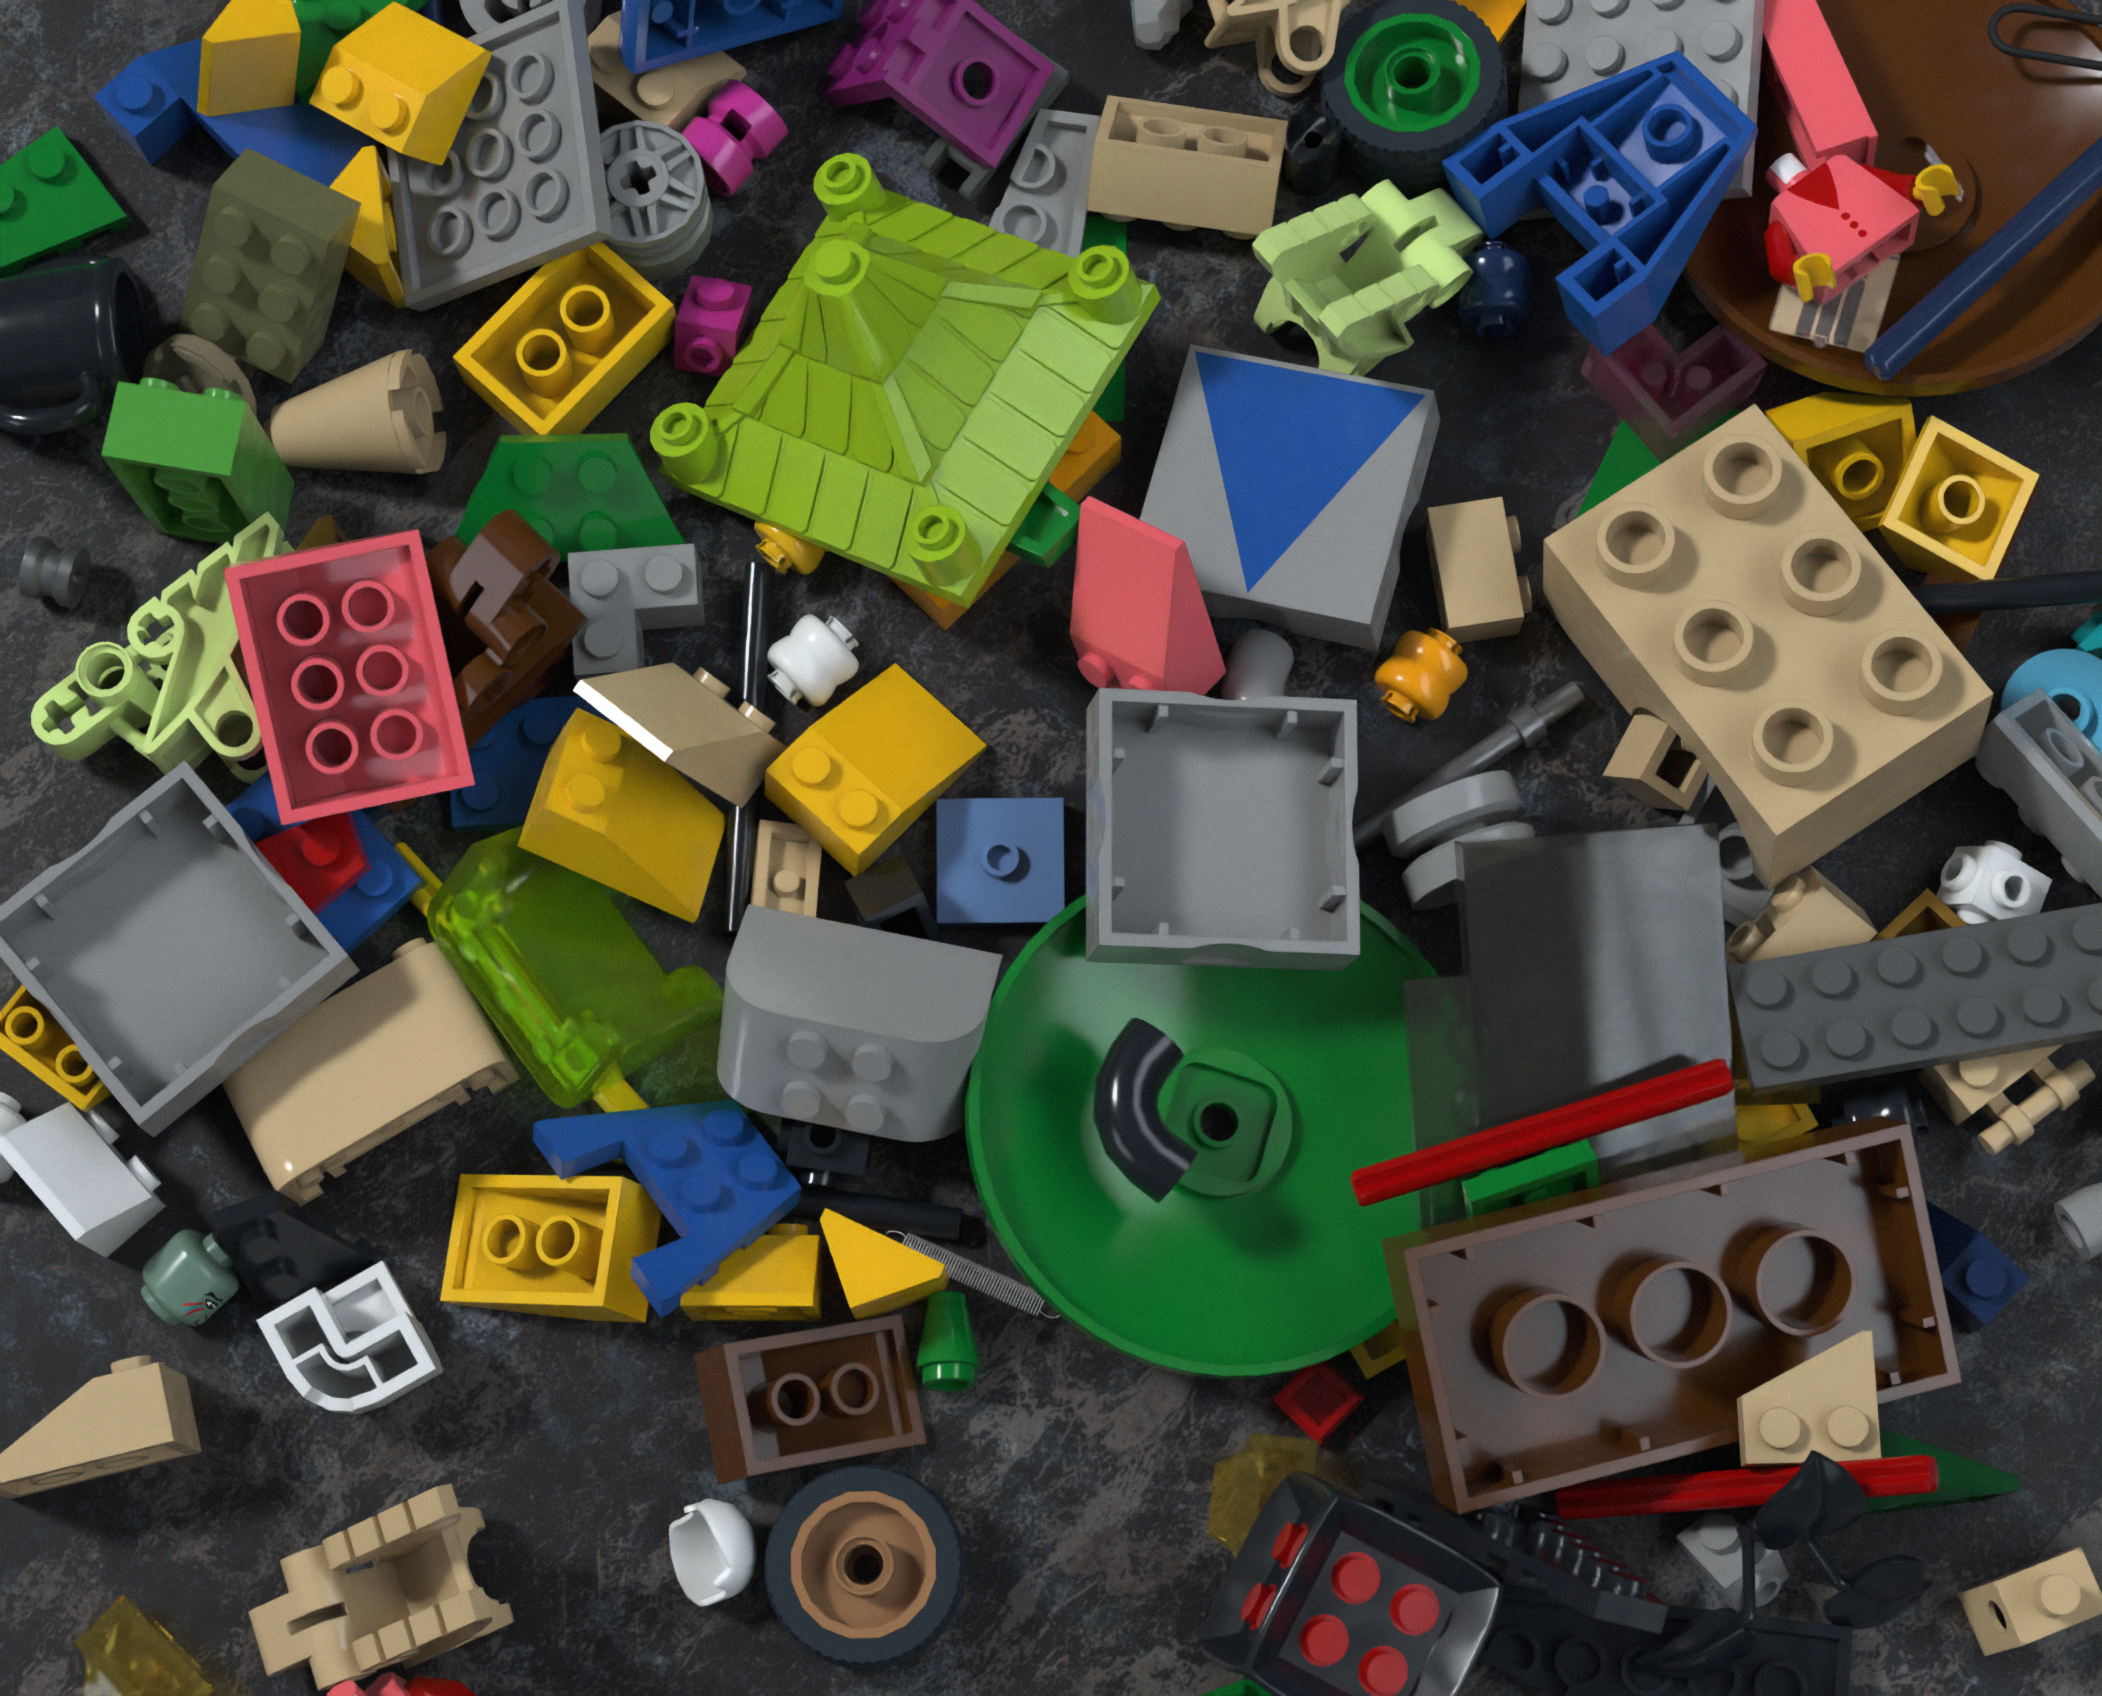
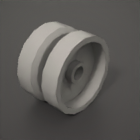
(1432, 822)

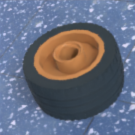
(814, 1559)

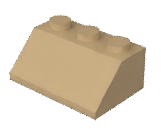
(1186, 167)

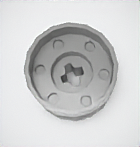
(673, 221)

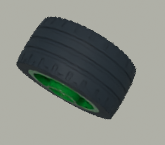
(1412, 89)

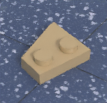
(1814, 1406)

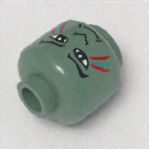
(189, 1278)

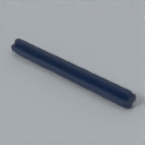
(1986, 265)

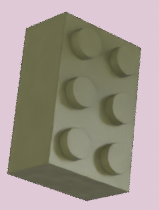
(269, 264)

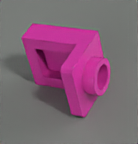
(710, 325)

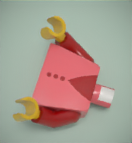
(1840, 215)

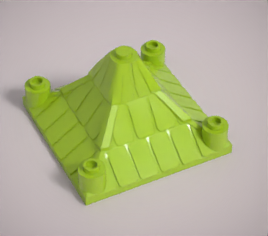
(908, 386)

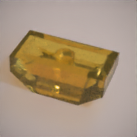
(1248, 1480)
(137, 1657)

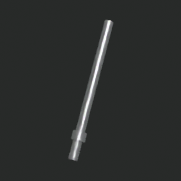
(1522, 728)

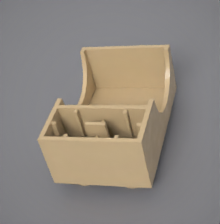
(1766, 641)

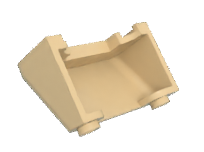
(365, 1069)

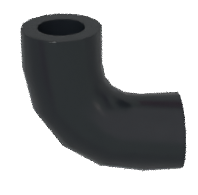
(1129, 1113)

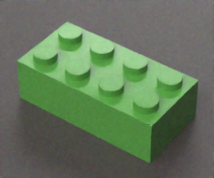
(195, 460)

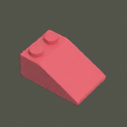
(1139, 607)

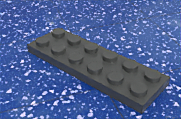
(1919, 999)

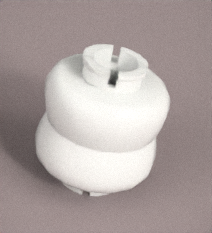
(813, 660)

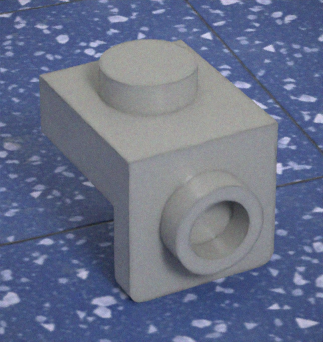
(1718, 1552)

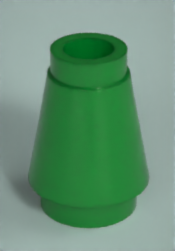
(947, 1344)

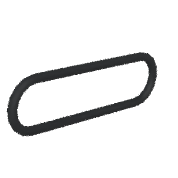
(2038, 55)

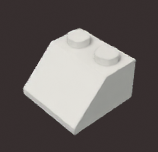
(82, 1176)

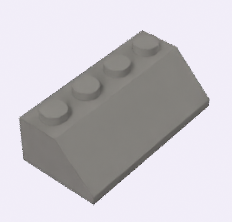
(2051, 777)

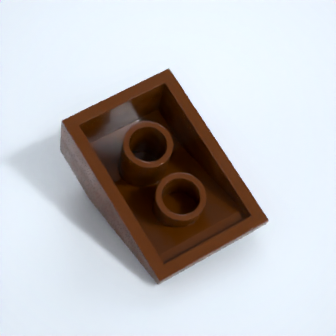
(809, 1398)

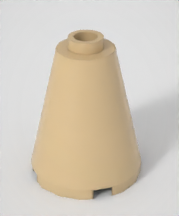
(364, 420)

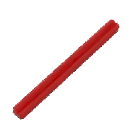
(1541, 1132)
(1733, 1488)

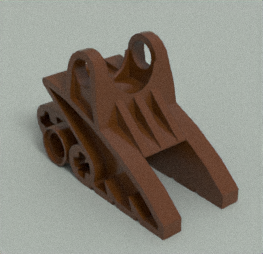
(500, 621)

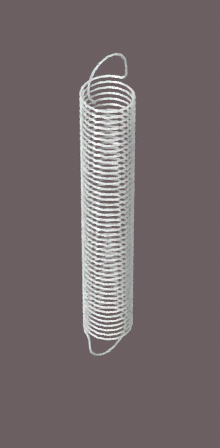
(979, 1266)

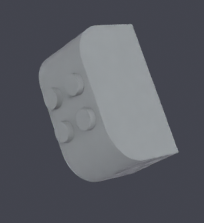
(852, 1025)

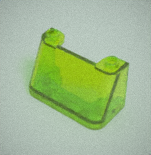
(562, 970)

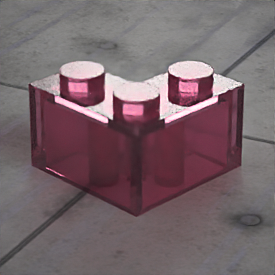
(1671, 395)

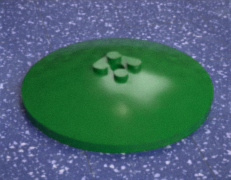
(1260, 1243)

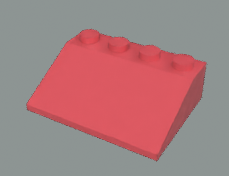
(349, 675)

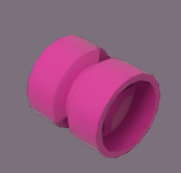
(751, 119)

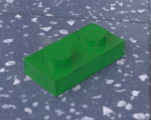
(1538, 1178)

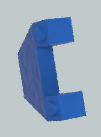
(157, 102)
(1625, 172)

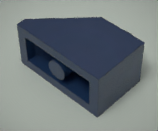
(1972, 1270)

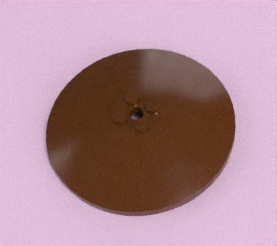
(2003, 130)

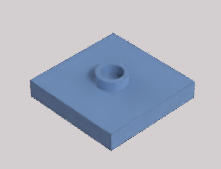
(999, 862)

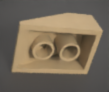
(689, 725)
(105, 1428)

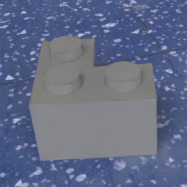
(629, 594)

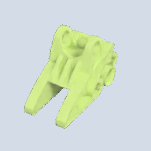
(1361, 306)
(204, 692)

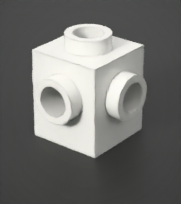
(1991, 884)

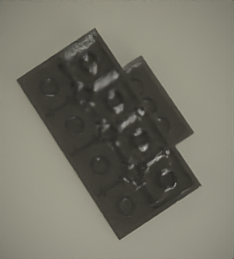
(1579, 978)

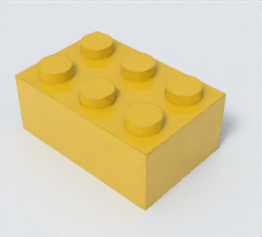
(567, 342)

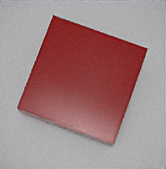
(1318, 1400)

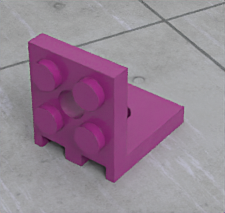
(919, 59)

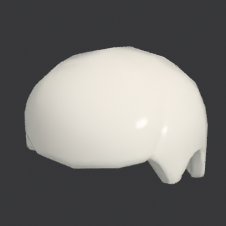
(712, 1551)

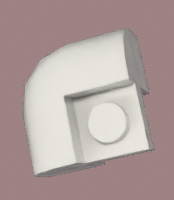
(352, 1343)

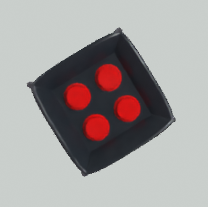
(1348, 1601)

